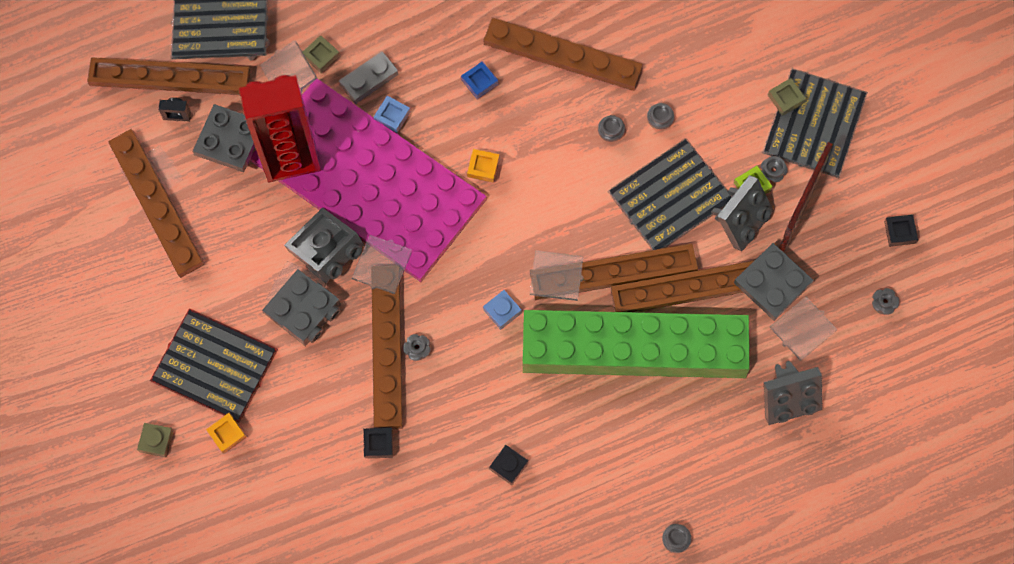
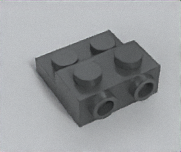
(325, 245)
(302, 308)

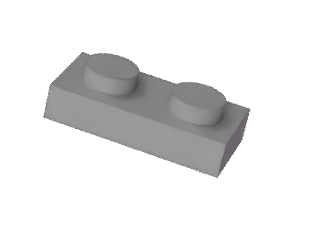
(368, 77)

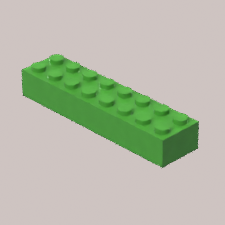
(636, 344)

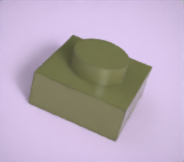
(321, 54)
(786, 96)
(155, 440)

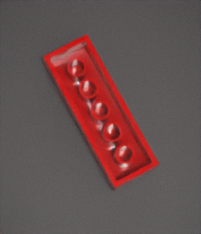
(280, 127)

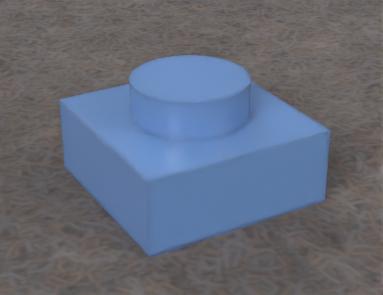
(392, 114)
(502, 309)

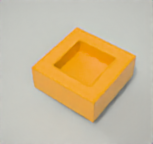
(483, 165)
(226, 433)

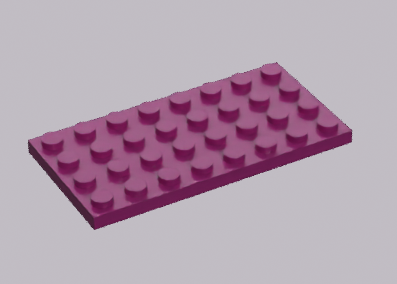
(381, 182)

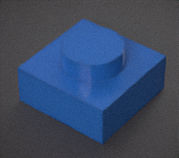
(479, 80)

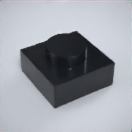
(174, 110)
(901, 230)
(378, 443)
(508, 465)

